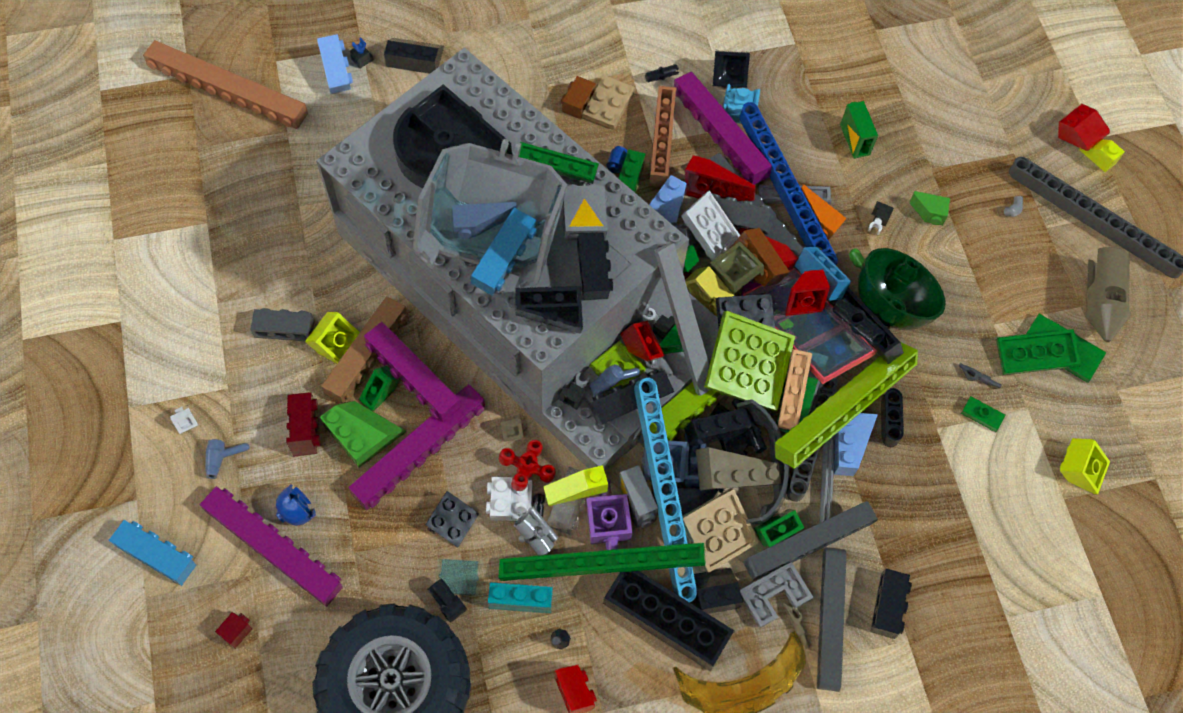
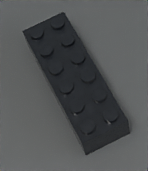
(668, 617)

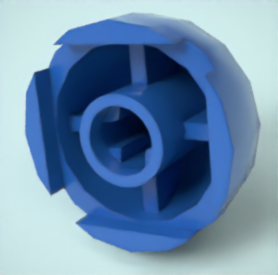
(293, 507)

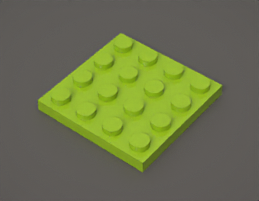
(749, 361)

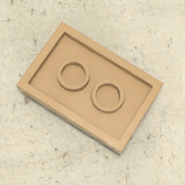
(608, 102)

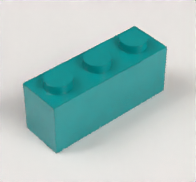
(520, 597)

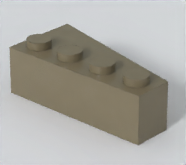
(729, 470)

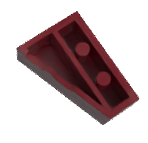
(302, 424)

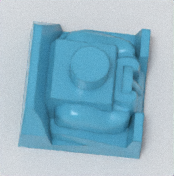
(736, 98)

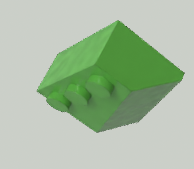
(360, 431)

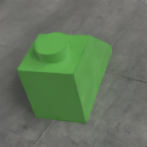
(930, 207)

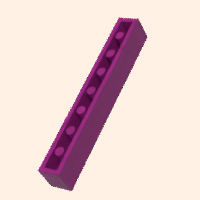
(722, 128)
(414, 450)
(272, 546)

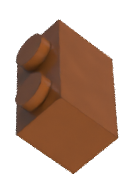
(577, 97)

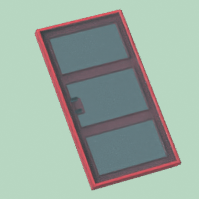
(821, 333)

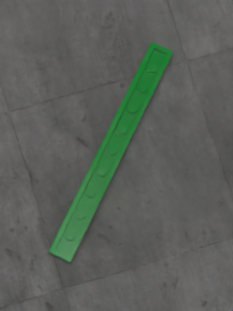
(602, 562)

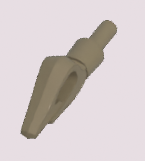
(796, 623)

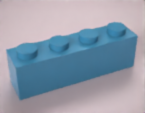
(503, 251)
(153, 552)

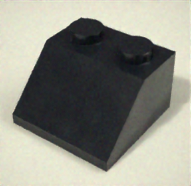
(717, 591)

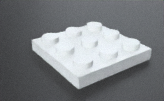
(710, 226)

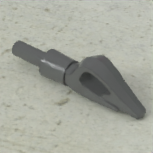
(978, 376)

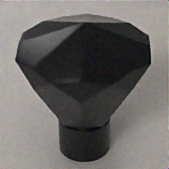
(560, 639)

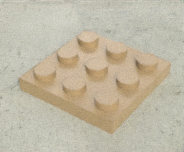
(721, 528)

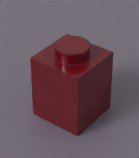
(234, 629)

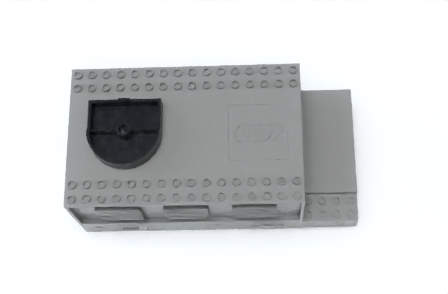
(374, 199)

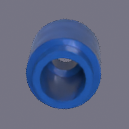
(616, 159)

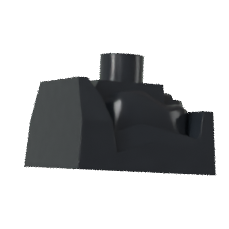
(731, 68)

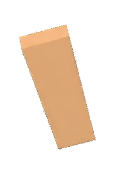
(794, 389)

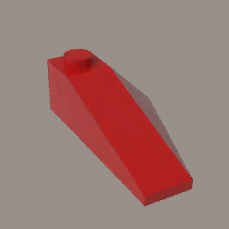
(706, 175)

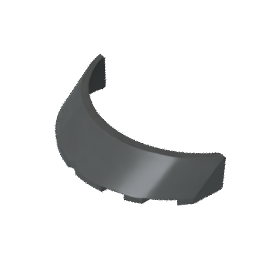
(763, 418)

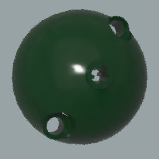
(897, 303)

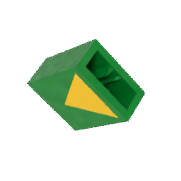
(858, 129)

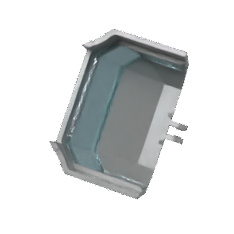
(488, 176)

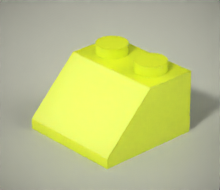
(332, 336)
(1085, 464)

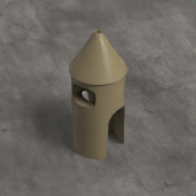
(1108, 291)

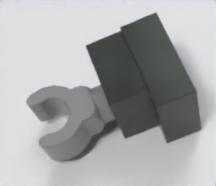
(575, 393)

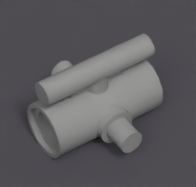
(535, 532)

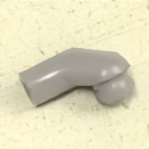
(1016, 208)
(660, 364)

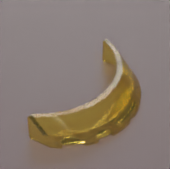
(749, 693)

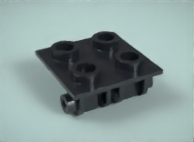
(451, 519)

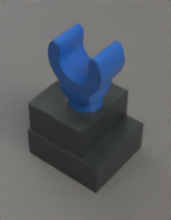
(360, 54)

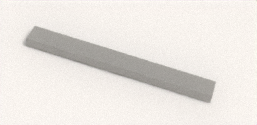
(683, 315)

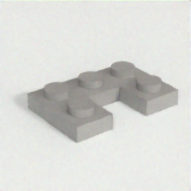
(759, 592)

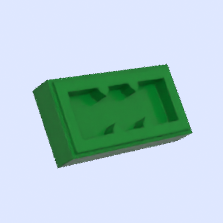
(983, 414)

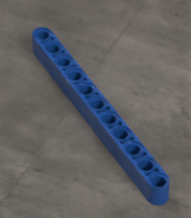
(784, 179)

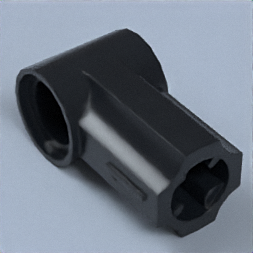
(449, 604)

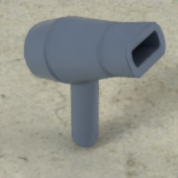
(611, 377)
(216, 452)

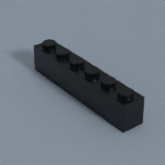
(890, 346)

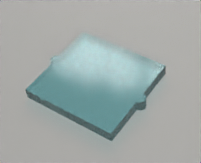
(460, 576)

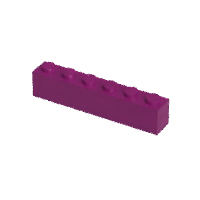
(412, 372)

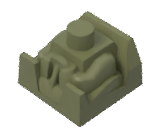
(736, 267)

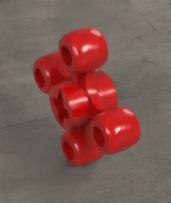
(527, 465)

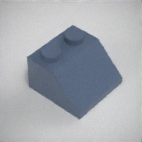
(678, 458)

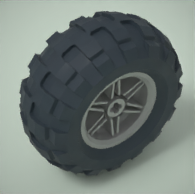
(414, 640)

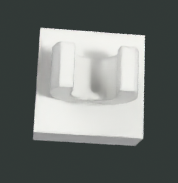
(183, 420)

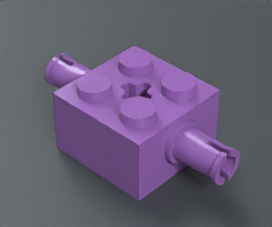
(609, 531)

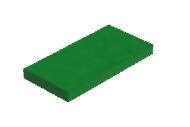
(1038, 352)
(1089, 354)

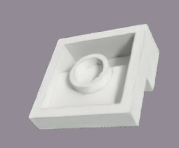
(506, 502)

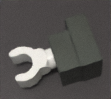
(882, 214)
(661, 325)

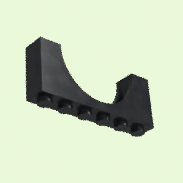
(694, 497)

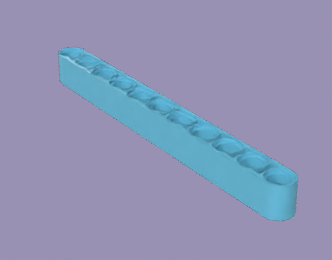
(667, 477)

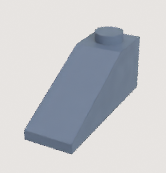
(475, 219)

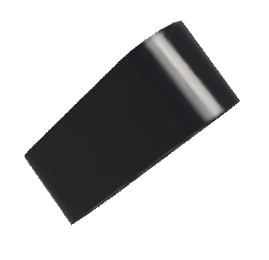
(888, 425)

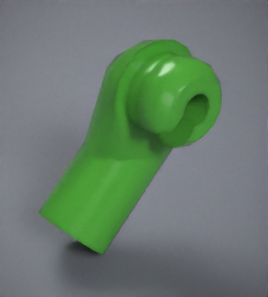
(856, 258)

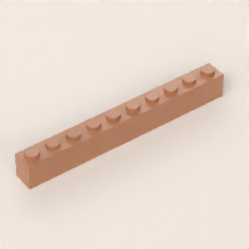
(225, 84)

